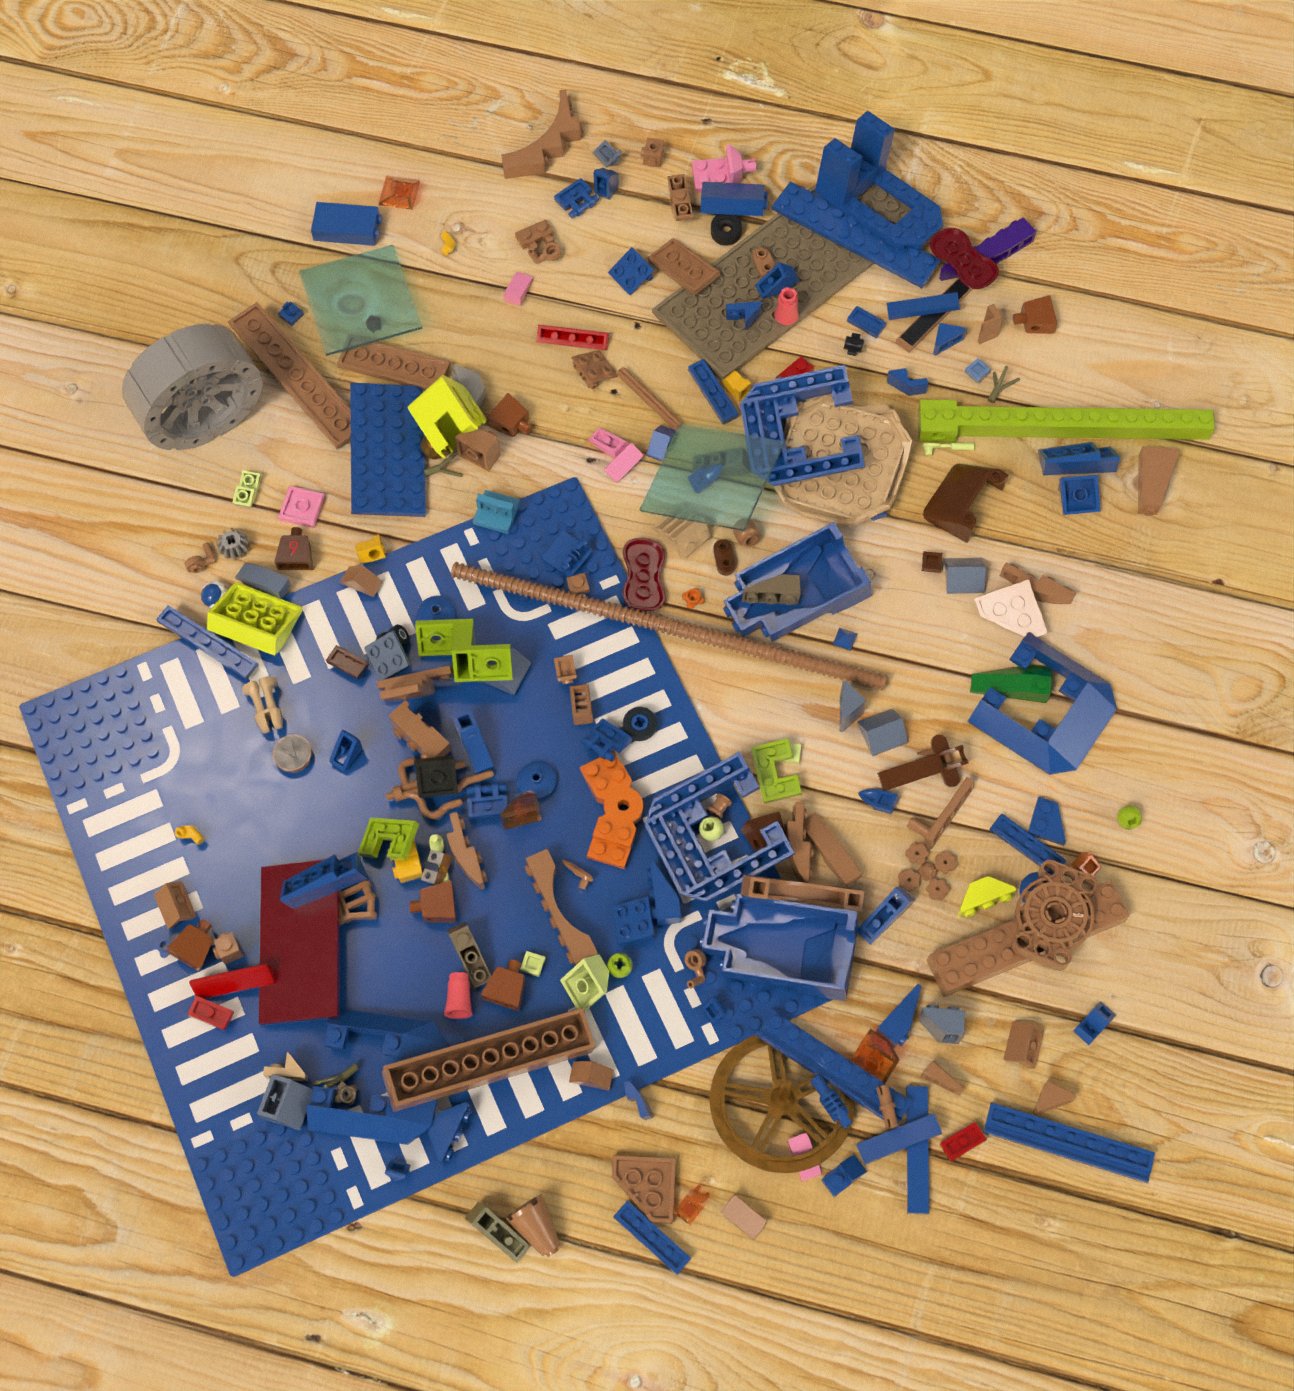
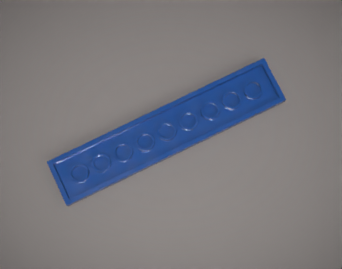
(833, 224)

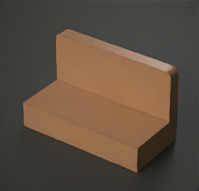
(991, 324)
(174, 903)
(1024, 1044)

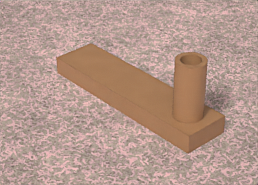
(933, 833)

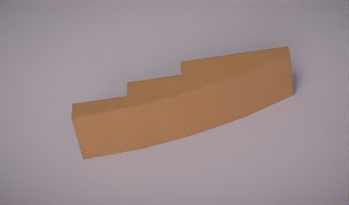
(831, 850)

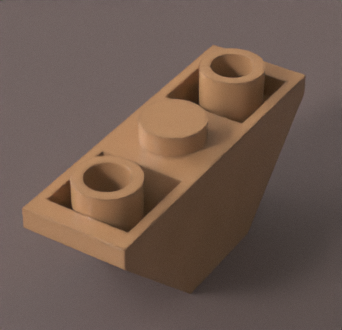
(679, 197)

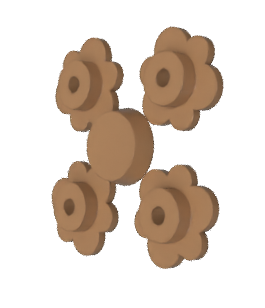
(927, 871)

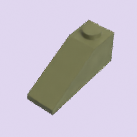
(497, 1231)

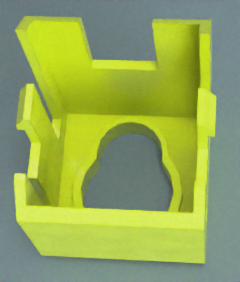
(445, 412)

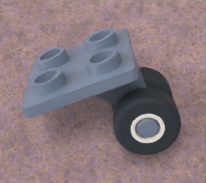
(387, 652)

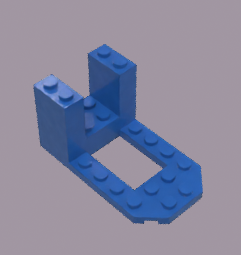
(852, 170)

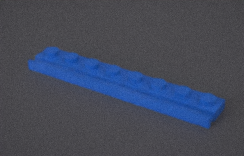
(832, 1066)
(1069, 1142)

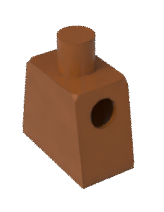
(1037, 316)
(509, 417)
(436, 904)
(192, 945)
(506, 986)

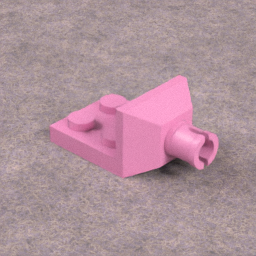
(722, 169)

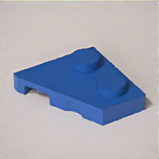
(1047, 822)

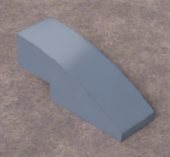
(263, 580)

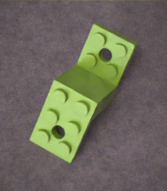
(467, 657)

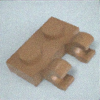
(534, 234)

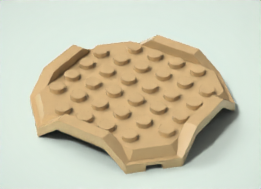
(852, 494)

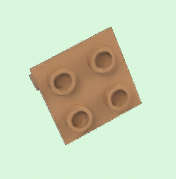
(593, 368)

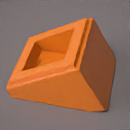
(1086, 863)

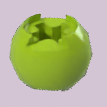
(1129, 817)
(614, 960)

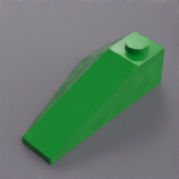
(1015, 683)

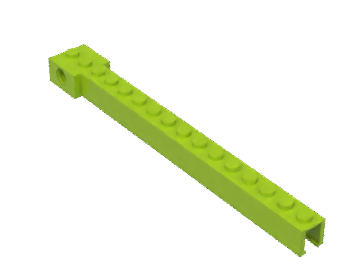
(945, 421)

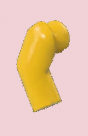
(449, 244)
(189, 832)

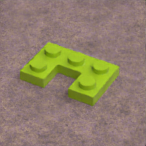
(764, 759)
(398, 831)

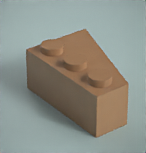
(417, 733)

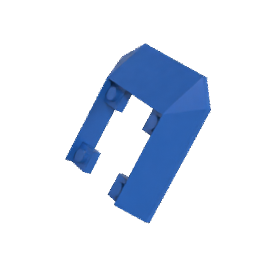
(776, 400)
(1044, 746)
(672, 833)
(403, 1039)

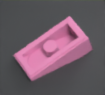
(517, 288)
(607, 442)
(623, 462)
(801, 1145)

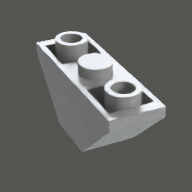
(472, 382)

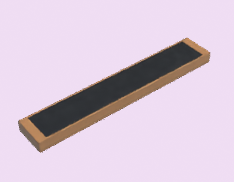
(926, 323)

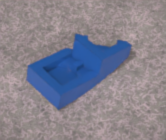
(634, 1094)

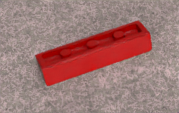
(572, 337)
(233, 981)

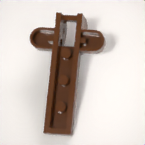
(925, 767)

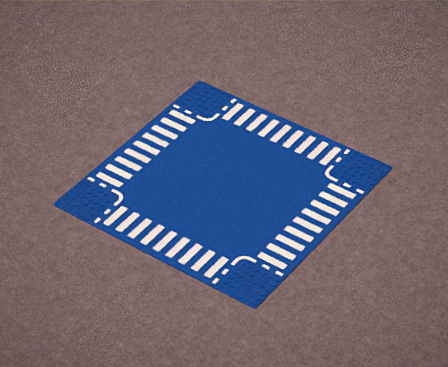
(180, 746)

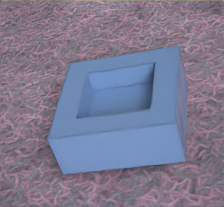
(977, 370)

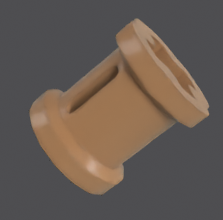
(719, 806)

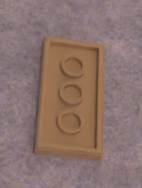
(683, 266)

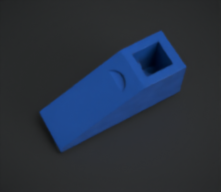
(473, 741)
(666, 900)

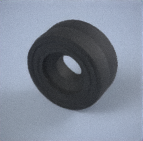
(722, 237)

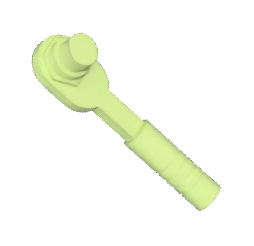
(928, 447)
(437, 844)

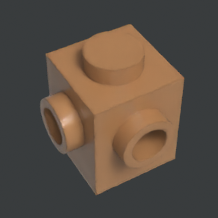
(653, 152)
(227, 948)

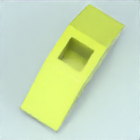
(984, 895)

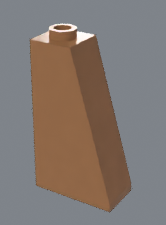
(1154, 474)

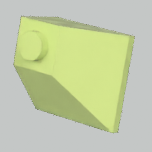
(586, 982)

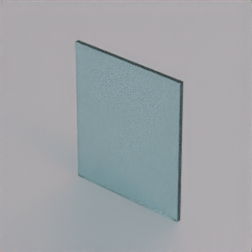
(360, 300)
(712, 477)

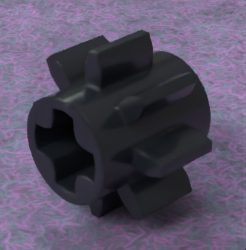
(853, 344)

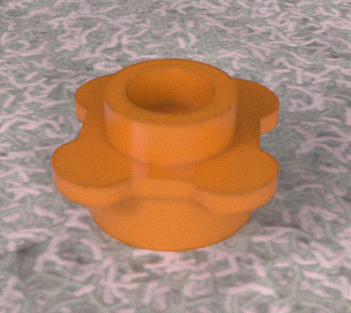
(692, 593)

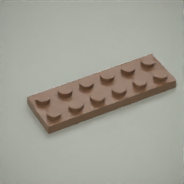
(394, 364)

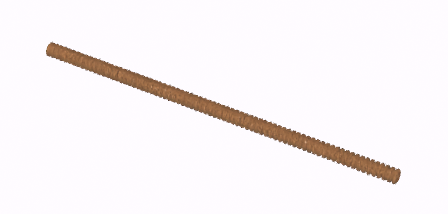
(668, 625)

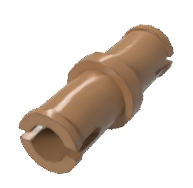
(887, 1107)

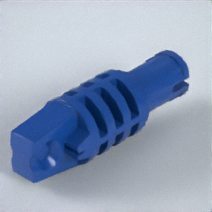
(831, 1102)

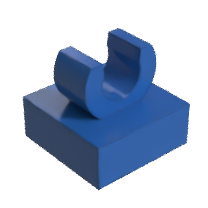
(290, 313)

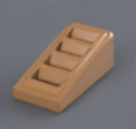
(581, 716)
(940, 1077)

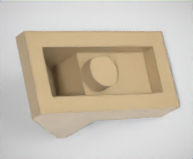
(291, 1071)

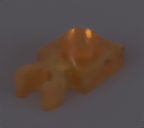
(690, 1207)

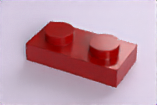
(798, 367)
(210, 1013)
(962, 1142)

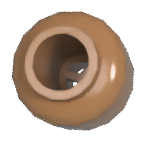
(749, 536)

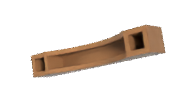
(543, 871)
(802, 892)

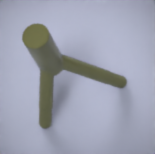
(997, 386)
(437, 468)
(342, 1077)

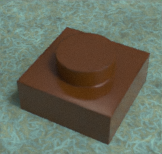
(931, 562)

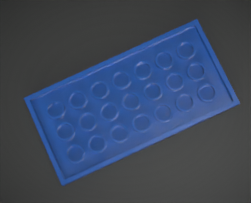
(386, 451)

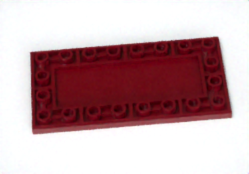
(301, 950)

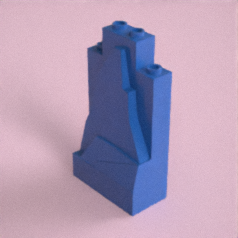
(827, 585)
(784, 944)

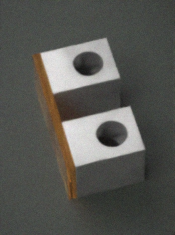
(441, 859)

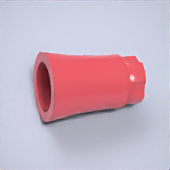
(787, 307)
(458, 997)

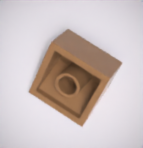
(478, 448)

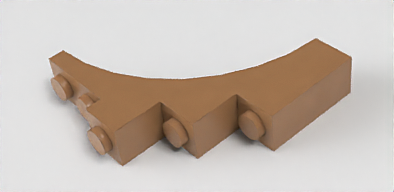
(550, 145)

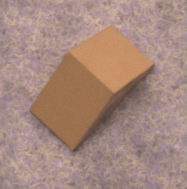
(361, 580)
(591, 1075)
(1052, 1097)

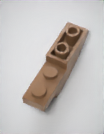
(1045, 589)
(796, 834)
(466, 857)

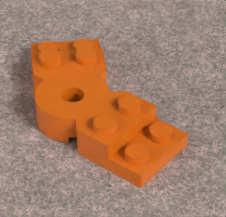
(616, 828)

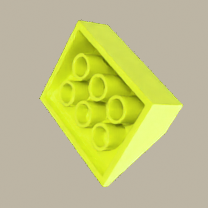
(253, 618)

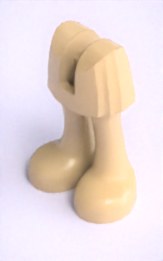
(272, 712)

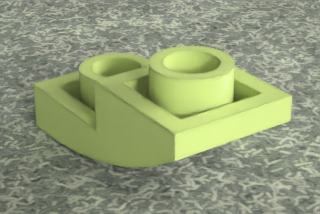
(247, 488)

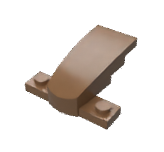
(413, 685)

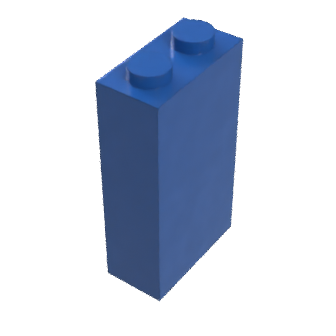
(733, 198)
(346, 223)

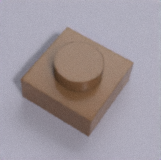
(578, 584)

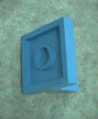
(495, 511)

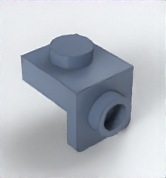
(606, 154)

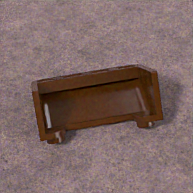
(956, 494)

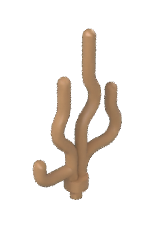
(410, 789)

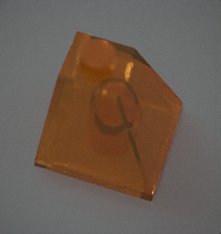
(399, 192)
(521, 811)
(876, 1056)

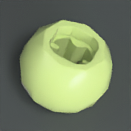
(711, 828)

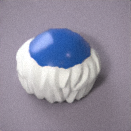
(212, 593)

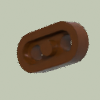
(722, 556)

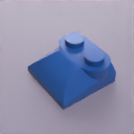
(1079, 494)

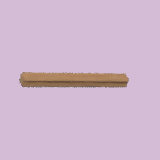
(649, 398)

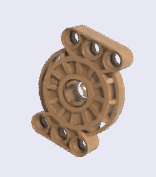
(1066, 898)

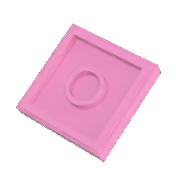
(301, 506)

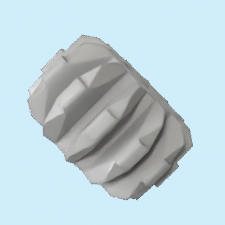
(232, 543)

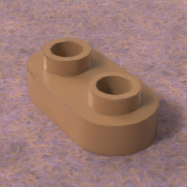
(762, 262)

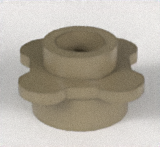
(350, 1098)

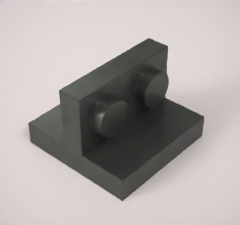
(436, 776)

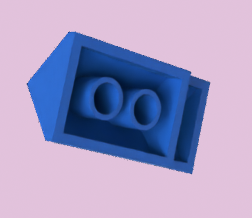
(1078, 459)
(322, 880)

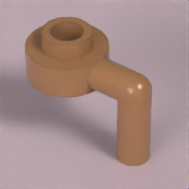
(547, 253)
(196, 563)
(696, 965)

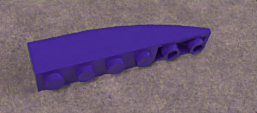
(1000, 246)

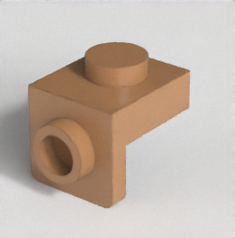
(565, 669)

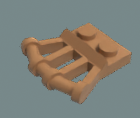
(369, 898)

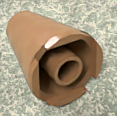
(536, 1226)

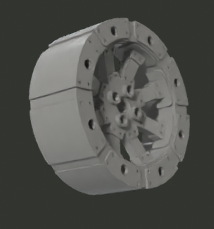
(186, 377)

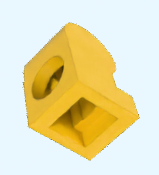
(736, 385)
(370, 550)

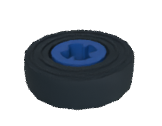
(643, 714)

